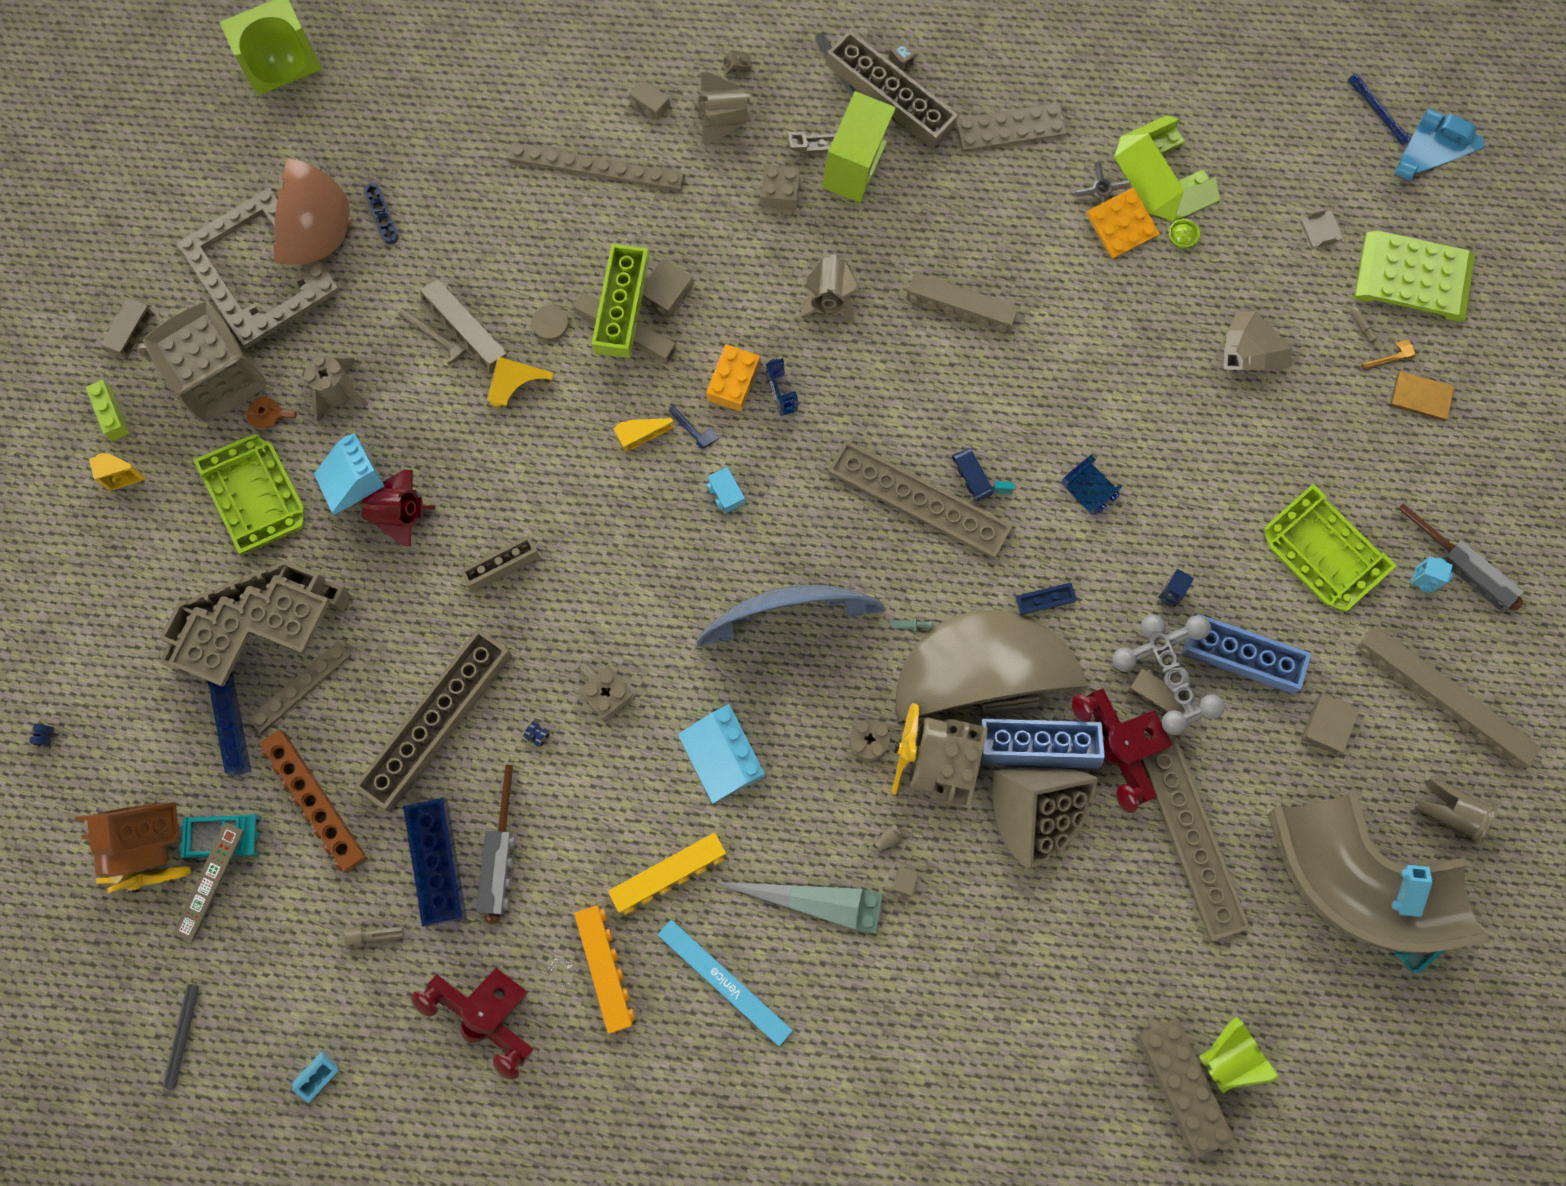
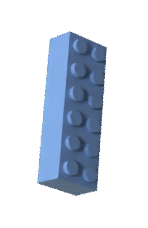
(1250, 656)
(1043, 743)

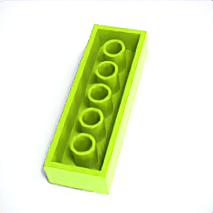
(620, 301)

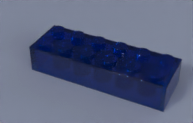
(434, 862)

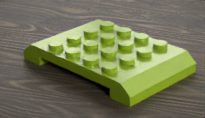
(1415, 274)

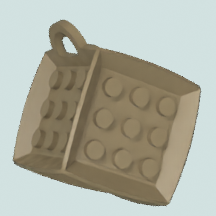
(203, 361)

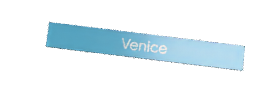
(725, 982)

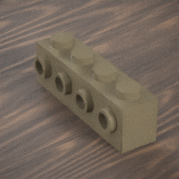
(500, 563)

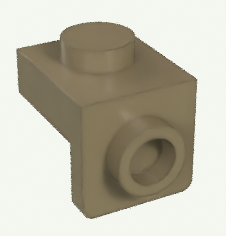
(736, 60)

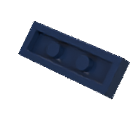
(1046, 598)

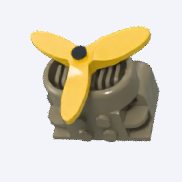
(943, 759)

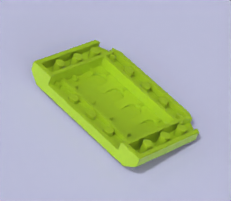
(251, 493)
(1326, 550)

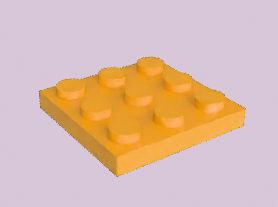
(1122, 223)

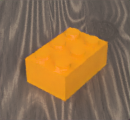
(733, 378)

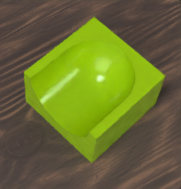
(270, 45)
(857, 147)

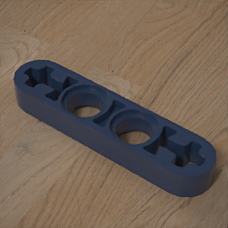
(380, 214)

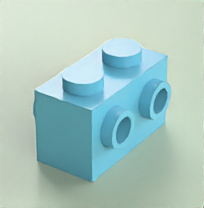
(1432, 574)

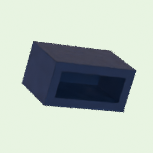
(1175, 588)

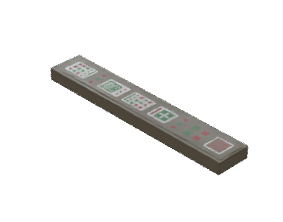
(208, 882)

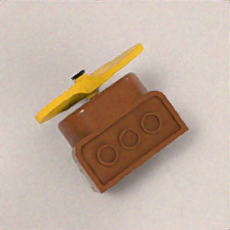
(131, 842)

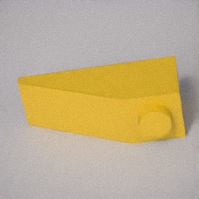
(636, 432)

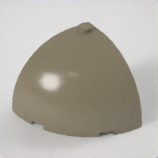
(1040, 809)

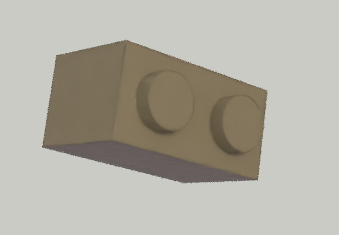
(649, 100)

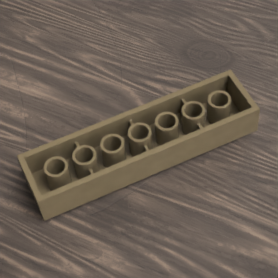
(883, 81)

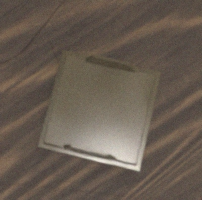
(1321, 229)

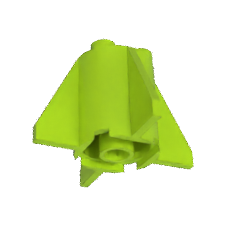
(1237, 1059)

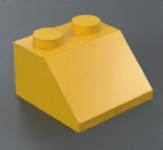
(114, 472)

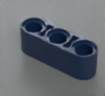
(973, 474)

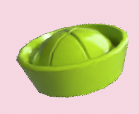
(1184, 233)

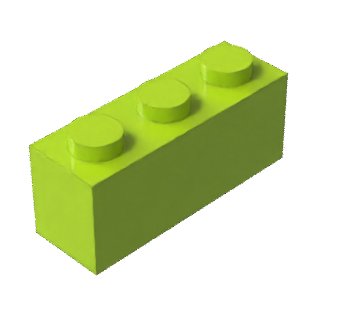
(107, 410)

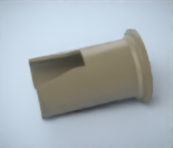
(1464, 814)

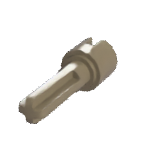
(358, 937)

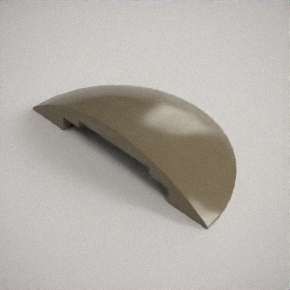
(984, 660)

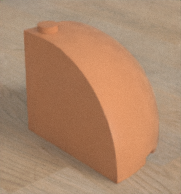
(309, 215)

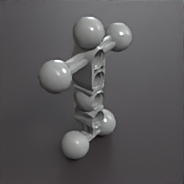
(1153, 627)

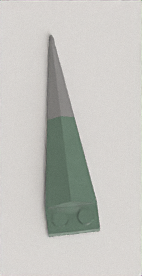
(844, 906)

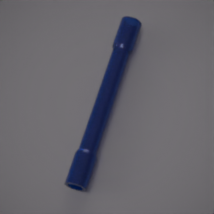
(1397, 131)

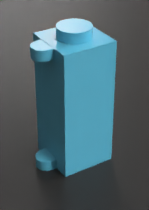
(1413, 891)

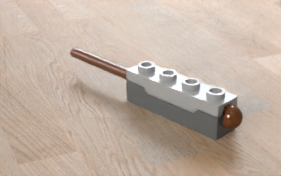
(1474, 568)
(497, 862)

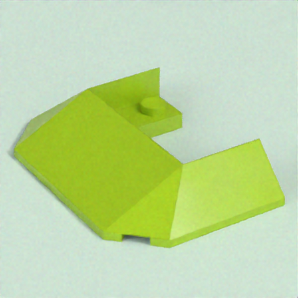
(1148, 172)

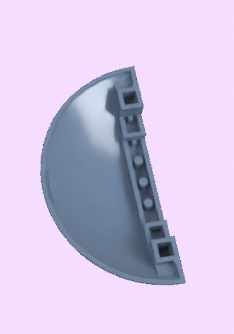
(855, 603)

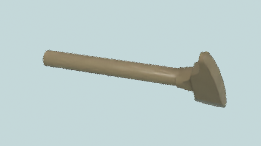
(456, 350)

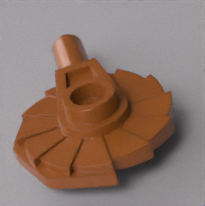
(266, 412)

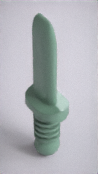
(911, 624)

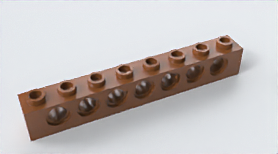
(271, 747)

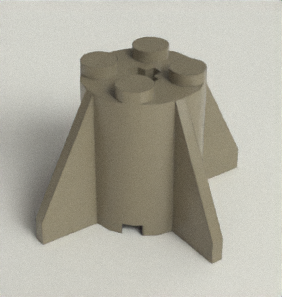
(721, 106)
(830, 288)
(330, 383)

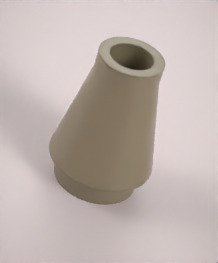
(890, 837)

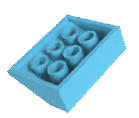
(347, 474)
(721, 754)

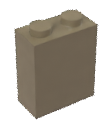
(666, 288)
(1330, 724)

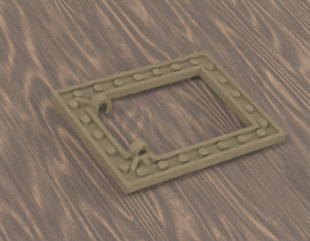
(249, 323)

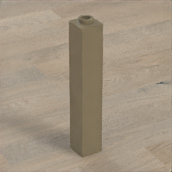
(645, 339)

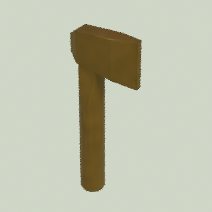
(1406, 352)

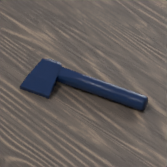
(702, 440)

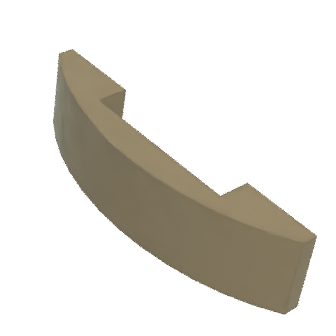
(809, 143)

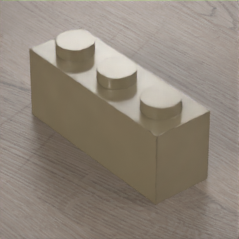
(127, 328)
(1155, 692)

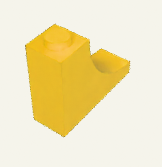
(509, 376)

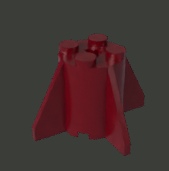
(395, 507)

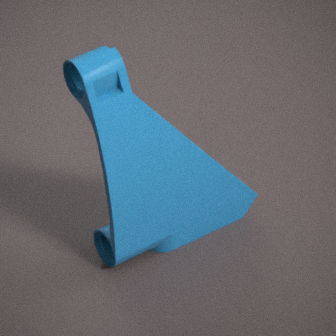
(1438, 142)

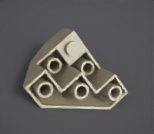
(1254, 344)

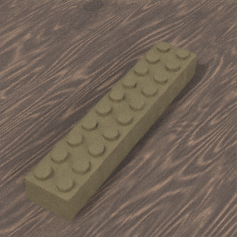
(433, 721)

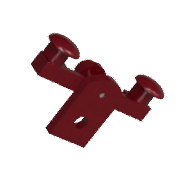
(1125, 745)
(482, 1016)

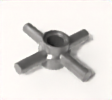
(1101, 181)

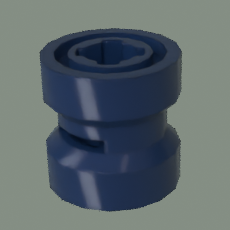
(536, 734)
(41, 735)

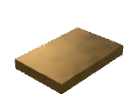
(1422, 396)

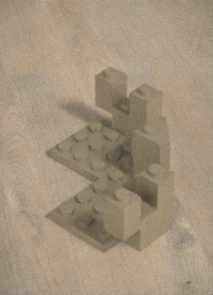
(271, 603)

